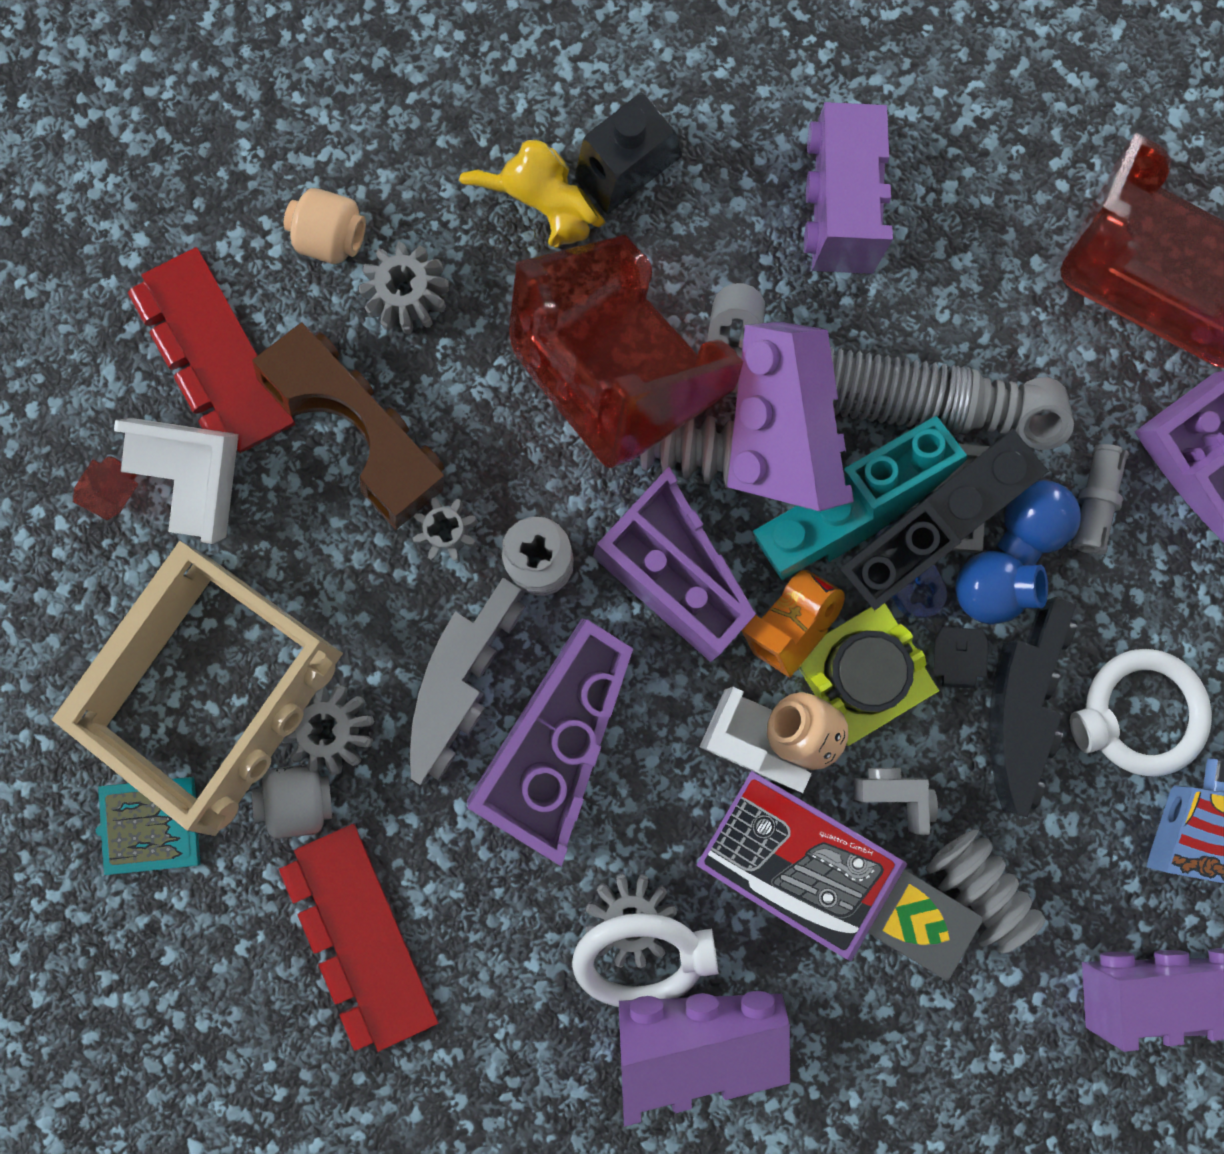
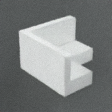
(197, 462)
(740, 736)

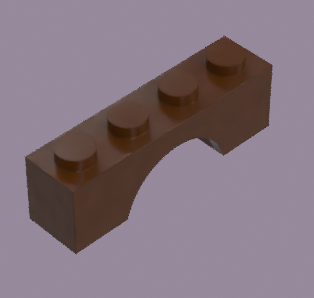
(307, 377)

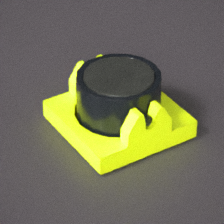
(869, 671)

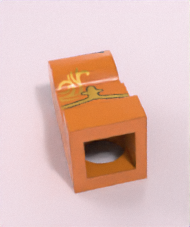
(795, 622)

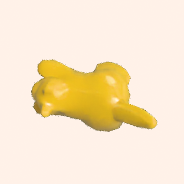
(540, 181)

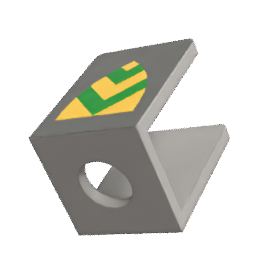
(926, 925)

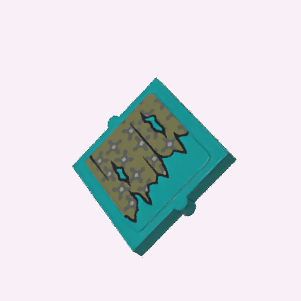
(140, 834)

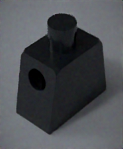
(631, 148)

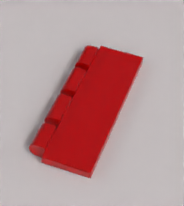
(210, 338)
(368, 943)

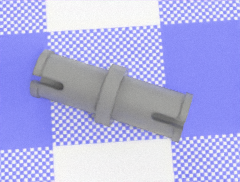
(1100, 499)

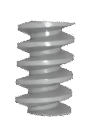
(694, 449)
(527, 539)
(987, 891)

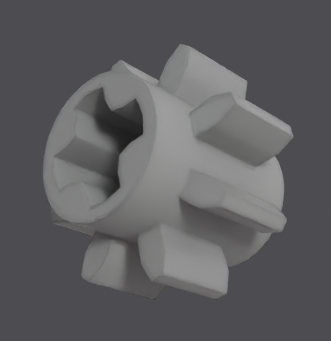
(431, 526)

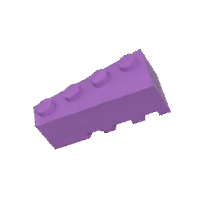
(549, 754)

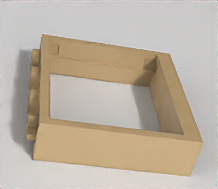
(131, 653)

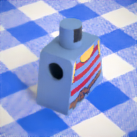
(1193, 829)

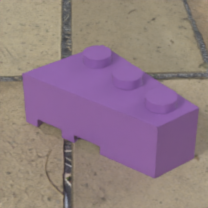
(848, 188)
(786, 419)
(675, 569)
(1154, 997)
(700, 1048)

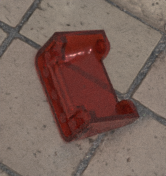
(1152, 255)
(608, 352)

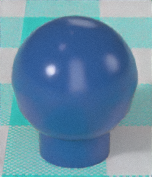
(1040, 521)
(999, 587)

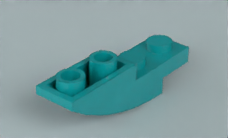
(882, 490)

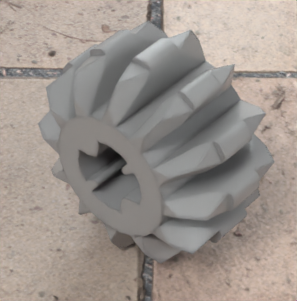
(418, 273)
(345, 730)
(642, 903)

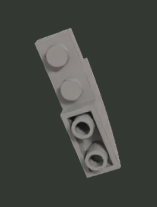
(445, 697)

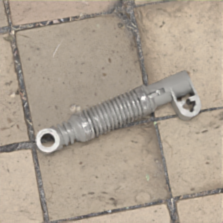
(917, 394)

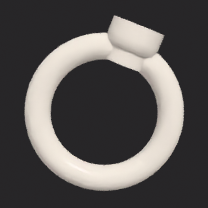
(1099, 729)
(695, 949)

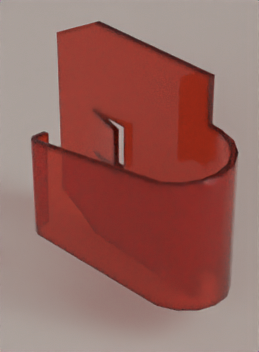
(113, 487)

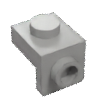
(888, 786)

